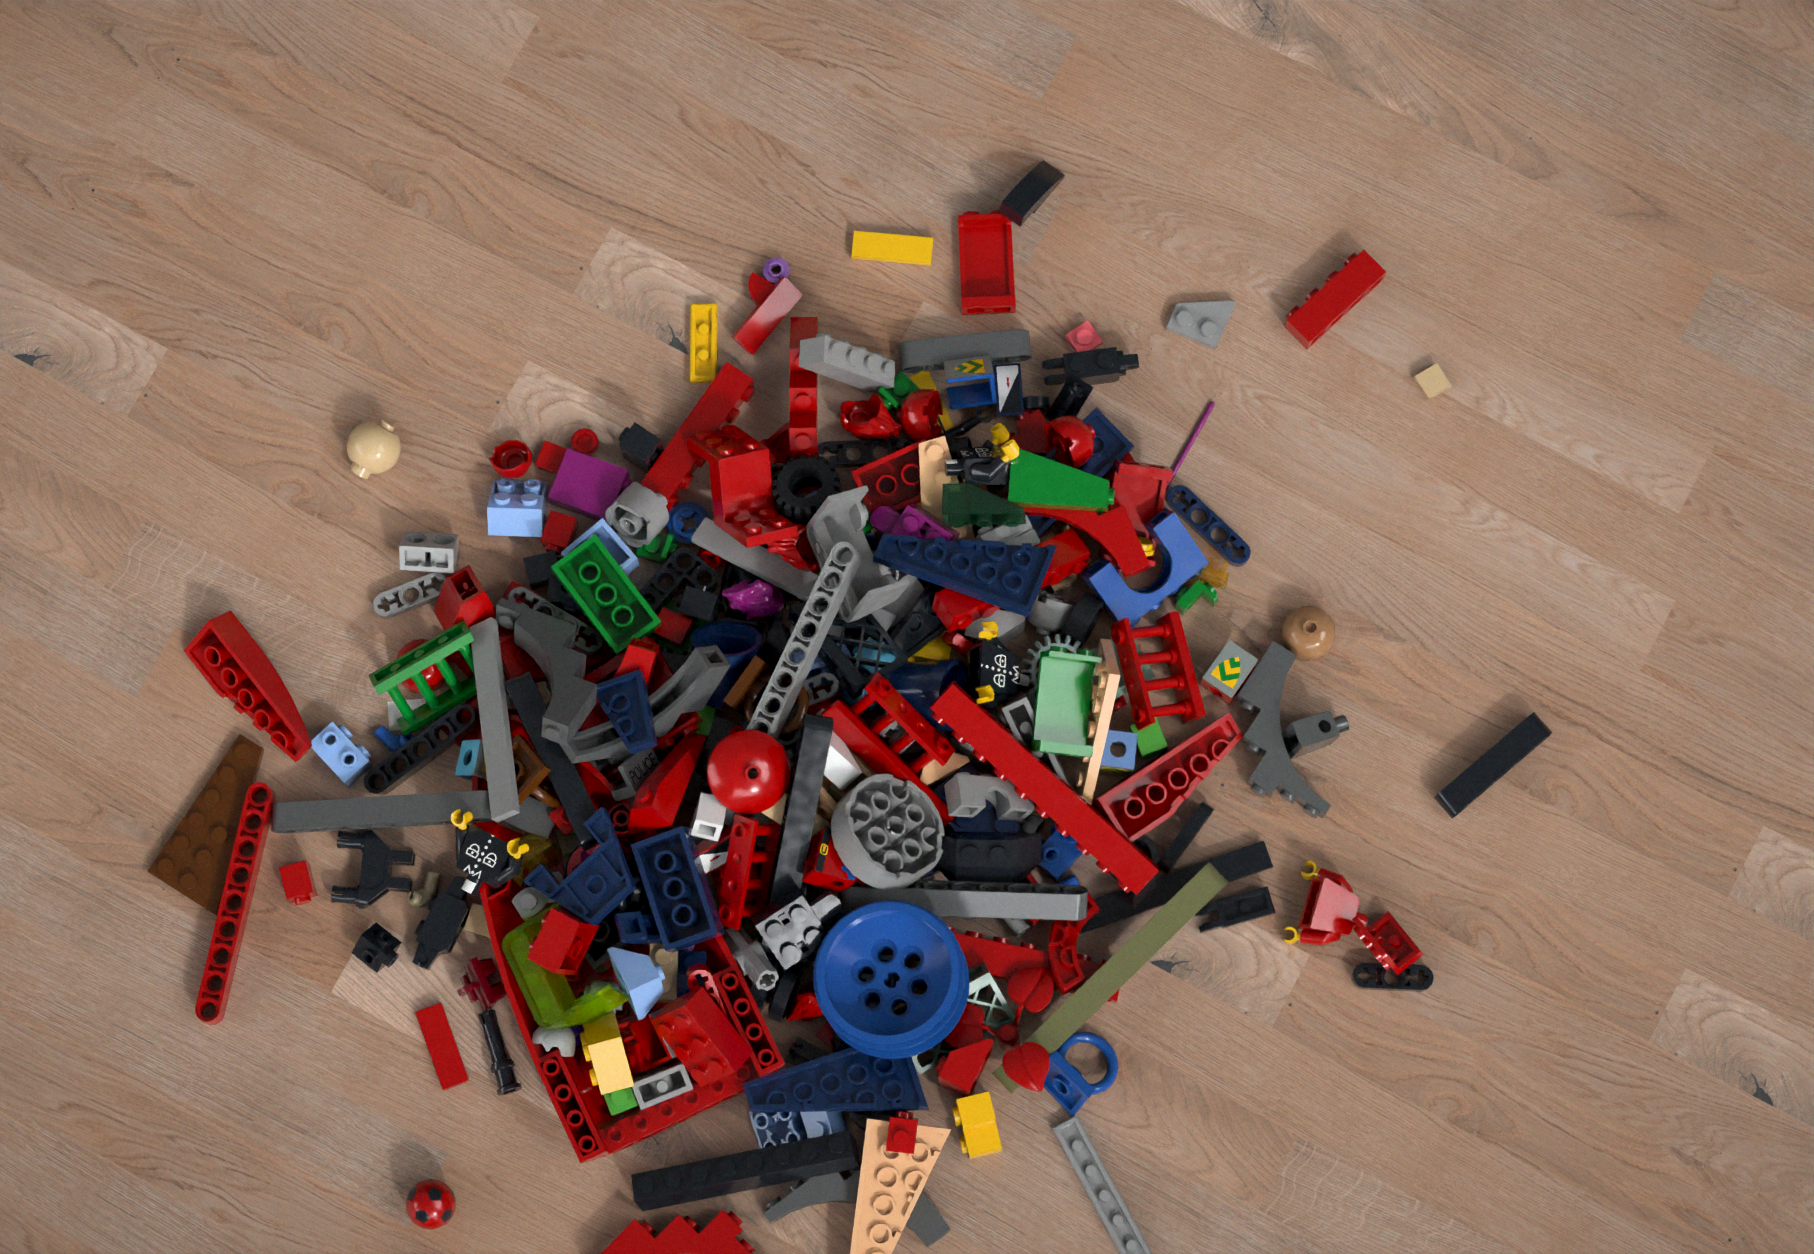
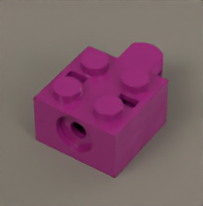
(911, 523)

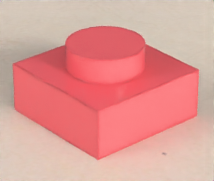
(1084, 338)

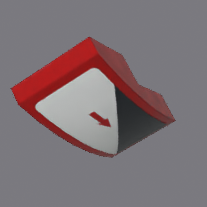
(714, 853)

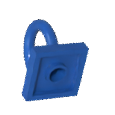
(1067, 1083)

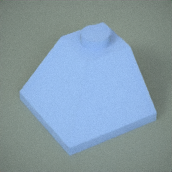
(637, 979)

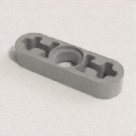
(395, 610)

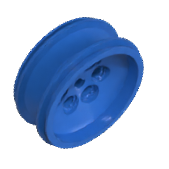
(856, 946)

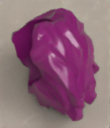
(755, 598)

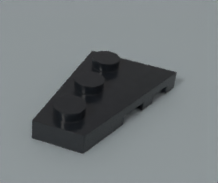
(919, 624)

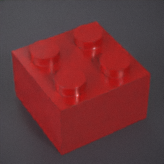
(561, 942)

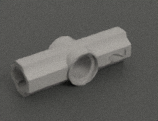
(751, 958)

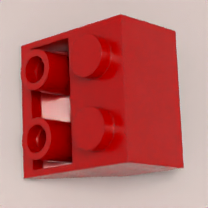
(462, 600)

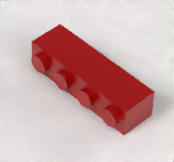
(1334, 299)

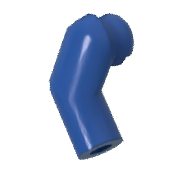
(391, 741)

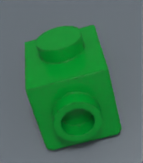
(1188, 597)

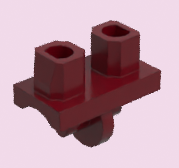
(477, 986)

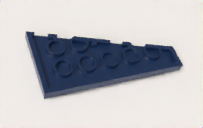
(839, 1083)

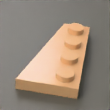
(932, 477)

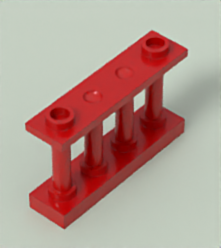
(1180, 666)
(916, 726)
(738, 866)

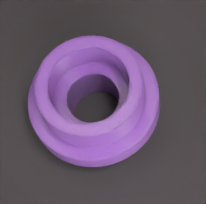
(771, 277)

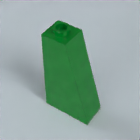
(1053, 485)

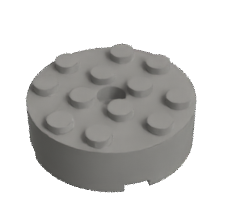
(887, 832)

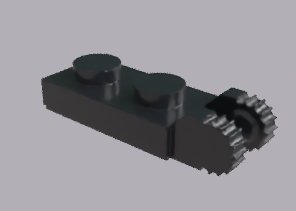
(1238, 909)

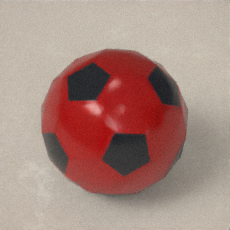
(430, 1204)

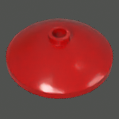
(730, 766)

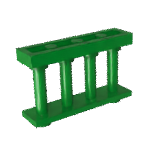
(410, 666)

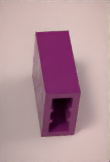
(587, 485)

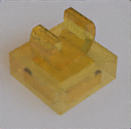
(1214, 577)

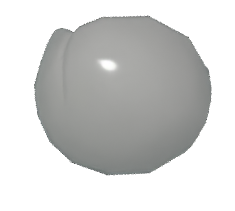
(562, 1038)

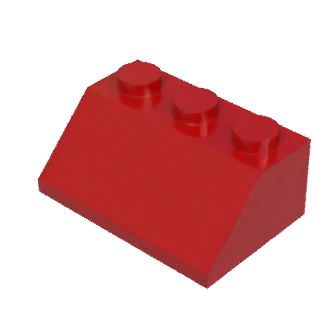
(963, 1067)

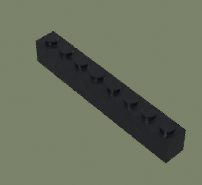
(745, 1171)

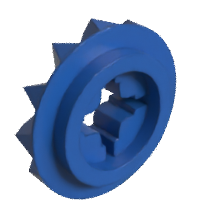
(685, 511)

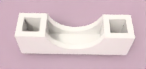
(707, 819)

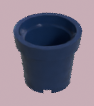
(739, 646)
(924, 681)

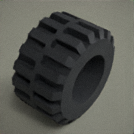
(802, 474)

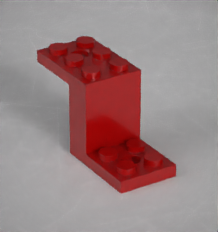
(741, 486)

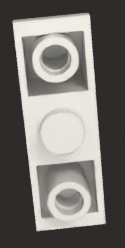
(840, 763)

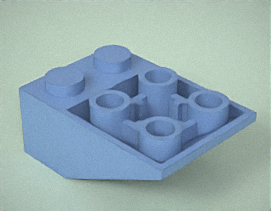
(787, 1127)

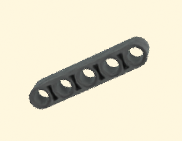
(931, 353)

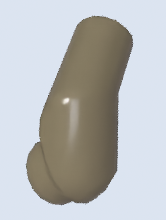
(424, 894)

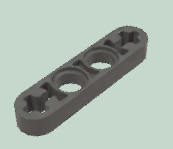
(588, 632)

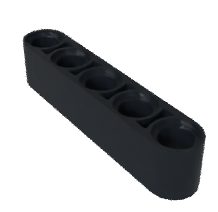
(410, 754)
(1493, 765)

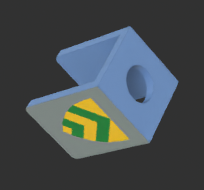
(1122, 765)

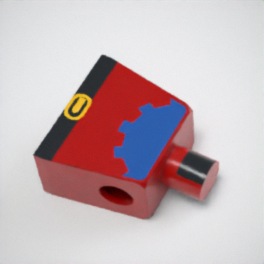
(825, 866)

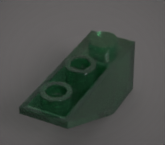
(971, 505)

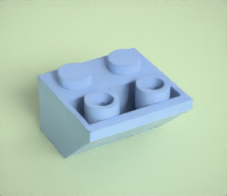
(517, 508)

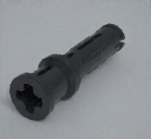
(502, 1064)

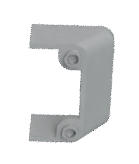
(839, 520)

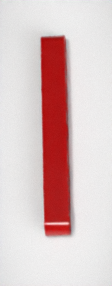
(239, 916)

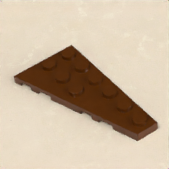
(203, 843)

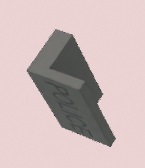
(635, 772)

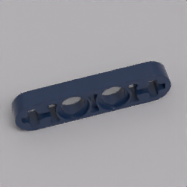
(1212, 522)

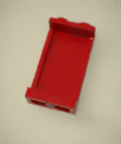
(986, 263)
(1142, 492)

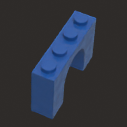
(1180, 562)

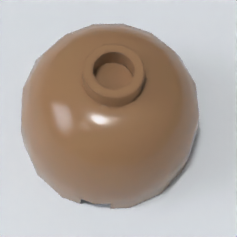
(1308, 633)

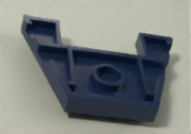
(597, 882)

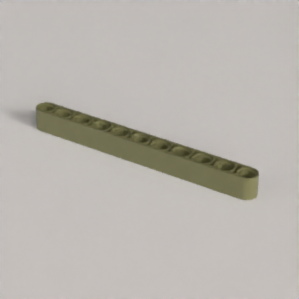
(1124, 964)

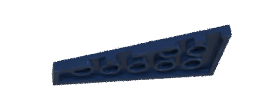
(977, 568)

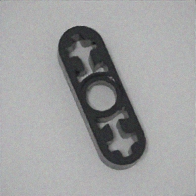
(1185, 837)
(1371, 983)

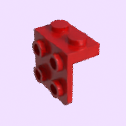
(1388, 943)

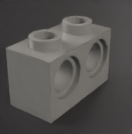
(429, 552)

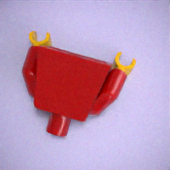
(1327, 908)

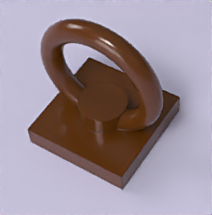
(750, 688)
(531, 774)

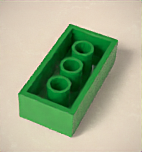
(605, 595)

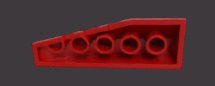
(245, 675)
(1162, 784)

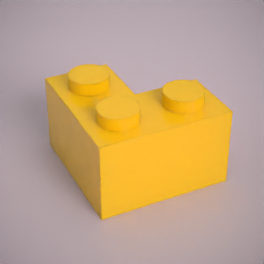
(605, 1048)
(978, 1125)

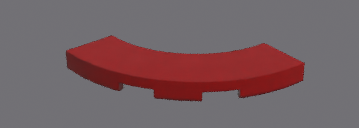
(1063, 950)

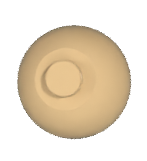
(373, 448)

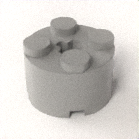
(638, 515)

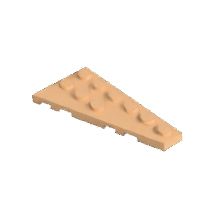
(1101, 707)
(890, 1185)

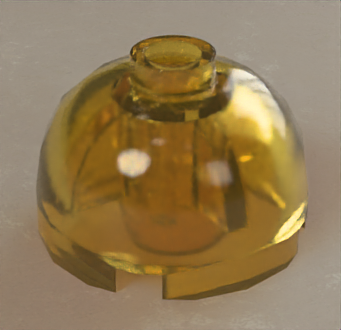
(540, 851)

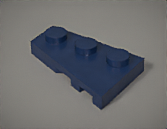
(629, 709)

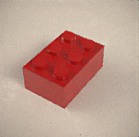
(891, 479)
(701, 1036)

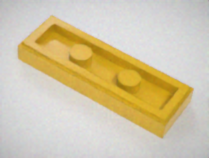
(892, 248)
(703, 342)

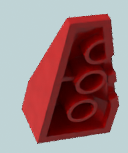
(663, 790)

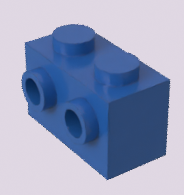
(1058, 854)

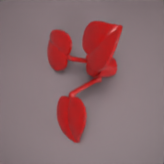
(1023, 1064)

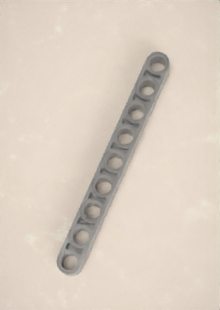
(810, 645)

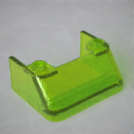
(549, 993)

